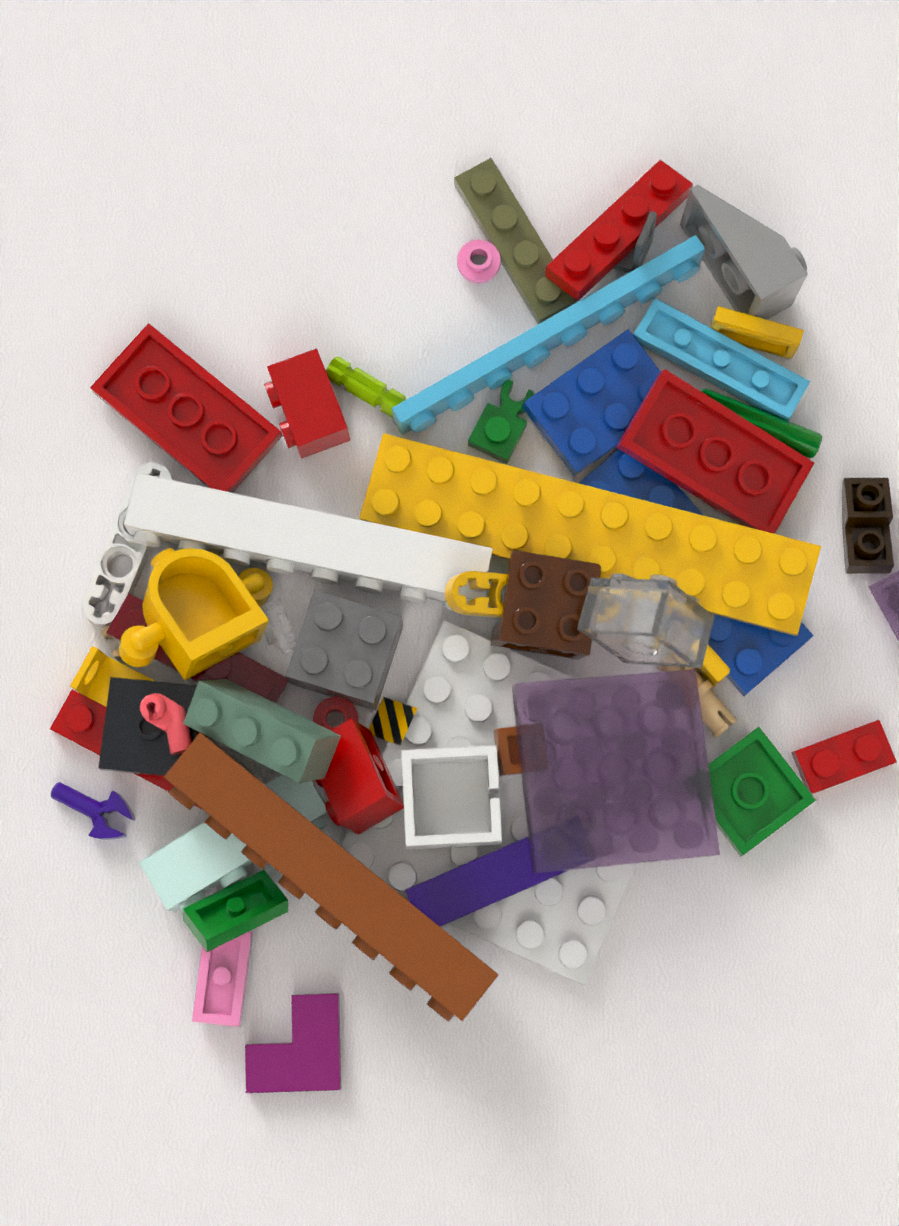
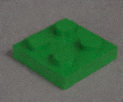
(754, 791)

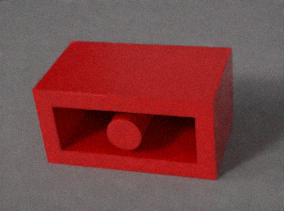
(308, 404)
(359, 781)

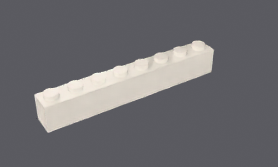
(300, 540)

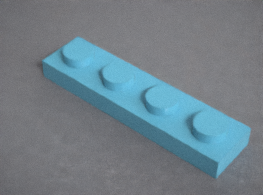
(720, 360)

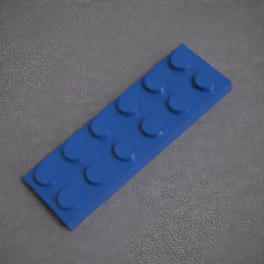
(745, 648)

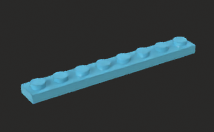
(534, 345)

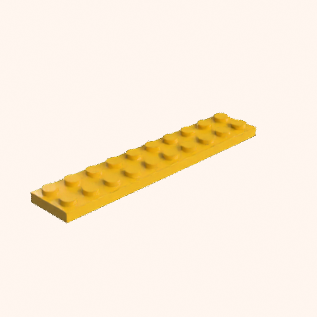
(507, 508)

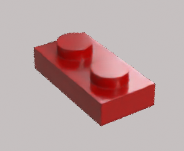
(844, 757)

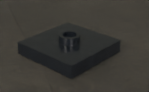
(128, 739)

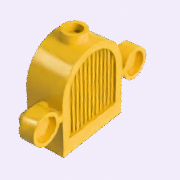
(197, 611)

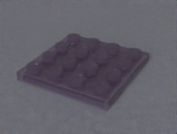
(614, 770)

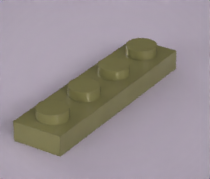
(514, 237)

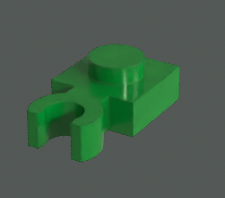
(500, 427)

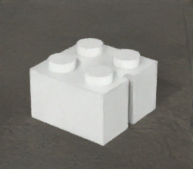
(449, 797)

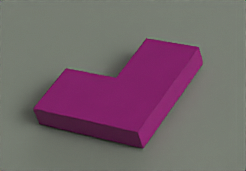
(311, 1058)

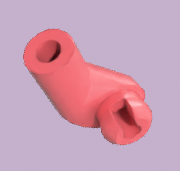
(168, 717)

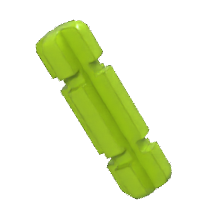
(363, 385)

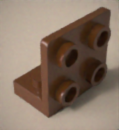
(545, 605)

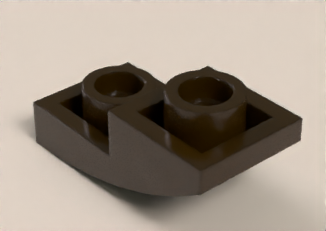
(866, 525)

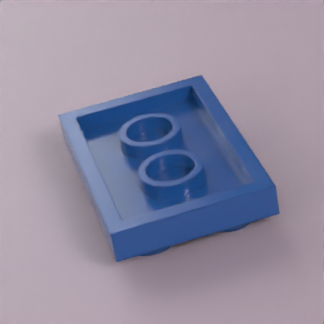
(593, 402)

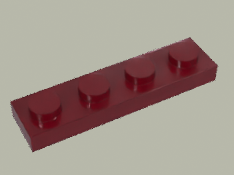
(235, 668)

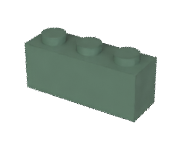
(261, 730)

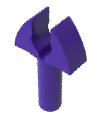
(94, 809)

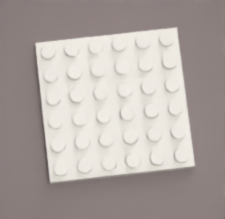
(460, 702)

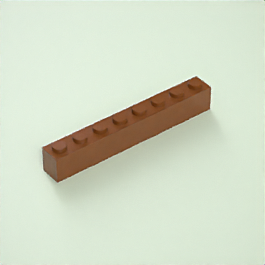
(331, 877)

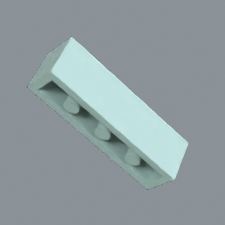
(205, 859)

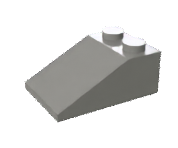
(744, 256)

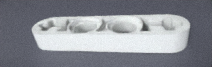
(119, 543)

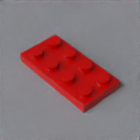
(186, 411)
(715, 454)

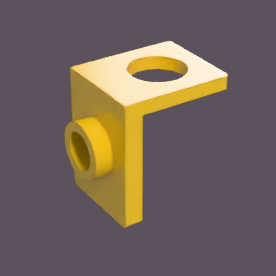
(97, 681)

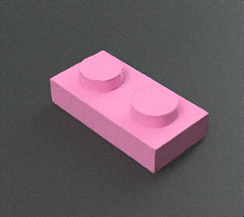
(223, 982)

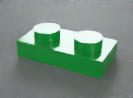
(235, 910)

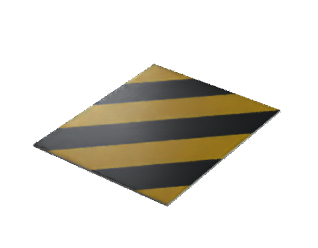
(392, 720)

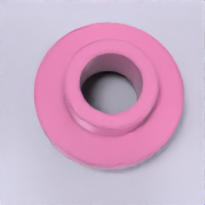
(483, 272)

